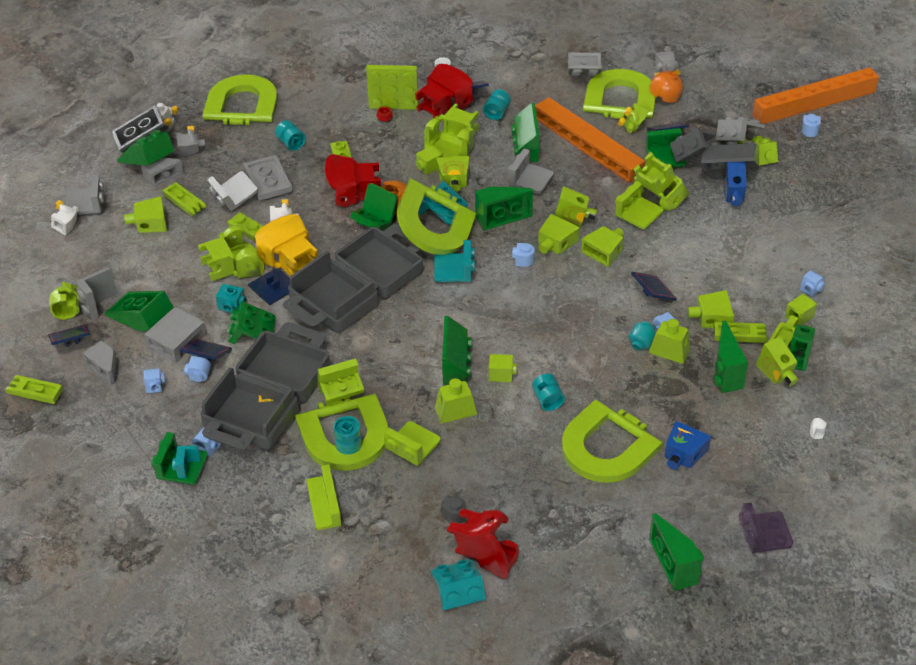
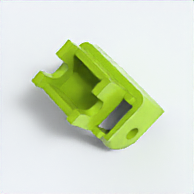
(457, 135)
(657, 178)
(231, 256)

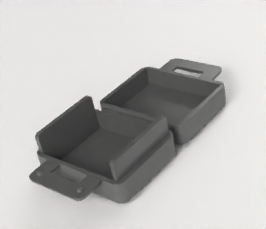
(350, 285)
(271, 368)

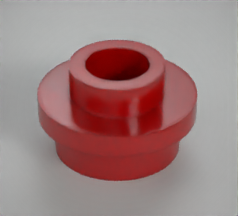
(384, 114)

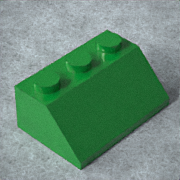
(526, 132)
(455, 351)

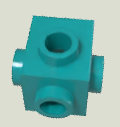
(229, 297)

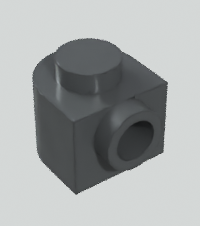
(451, 507)

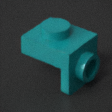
(183, 456)

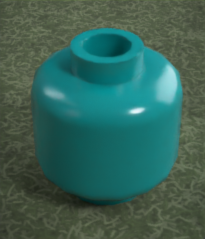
(642, 335)

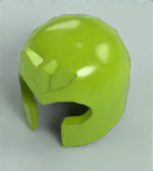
(64, 301)

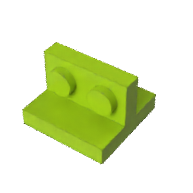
(339, 381)

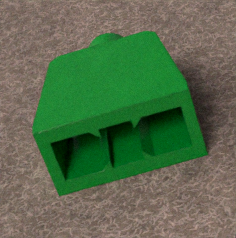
(803, 341)

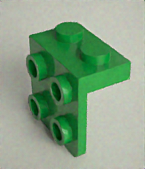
(659, 144)
(377, 208)
(249, 321)
(163, 462)

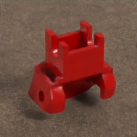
(441, 86)
(349, 178)
(478, 541)

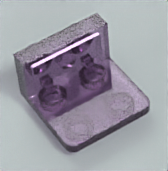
(765, 530)

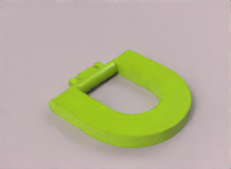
(618, 77)
(241, 83)
(419, 235)
(325, 453)
(607, 469)

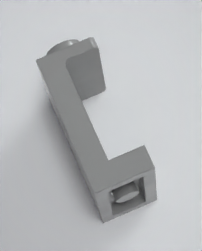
(174, 333)

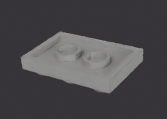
(268, 177)

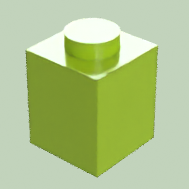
(426, 159)
(801, 307)
(501, 368)

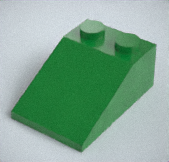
(148, 149)
(502, 205)
(140, 309)
(730, 363)
(675, 553)

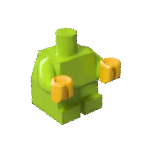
(636, 117)

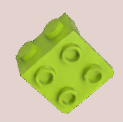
(767, 149)
(635, 208)
(411, 442)

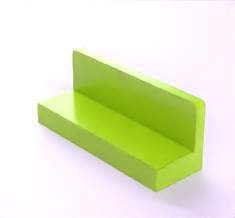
(324, 500)

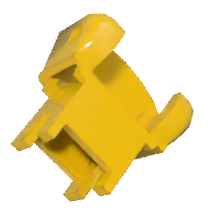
(289, 239)

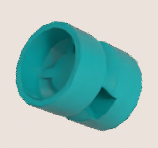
(496, 104)
(290, 135)
(548, 392)
(347, 435)

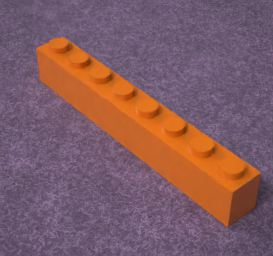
(815, 95)
(588, 139)

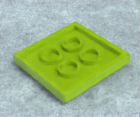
(392, 86)

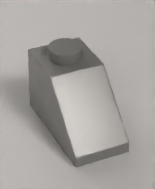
(162, 171)
(102, 361)

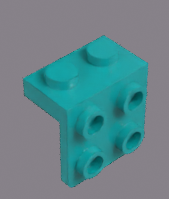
(441, 211)
(455, 266)
(458, 584)

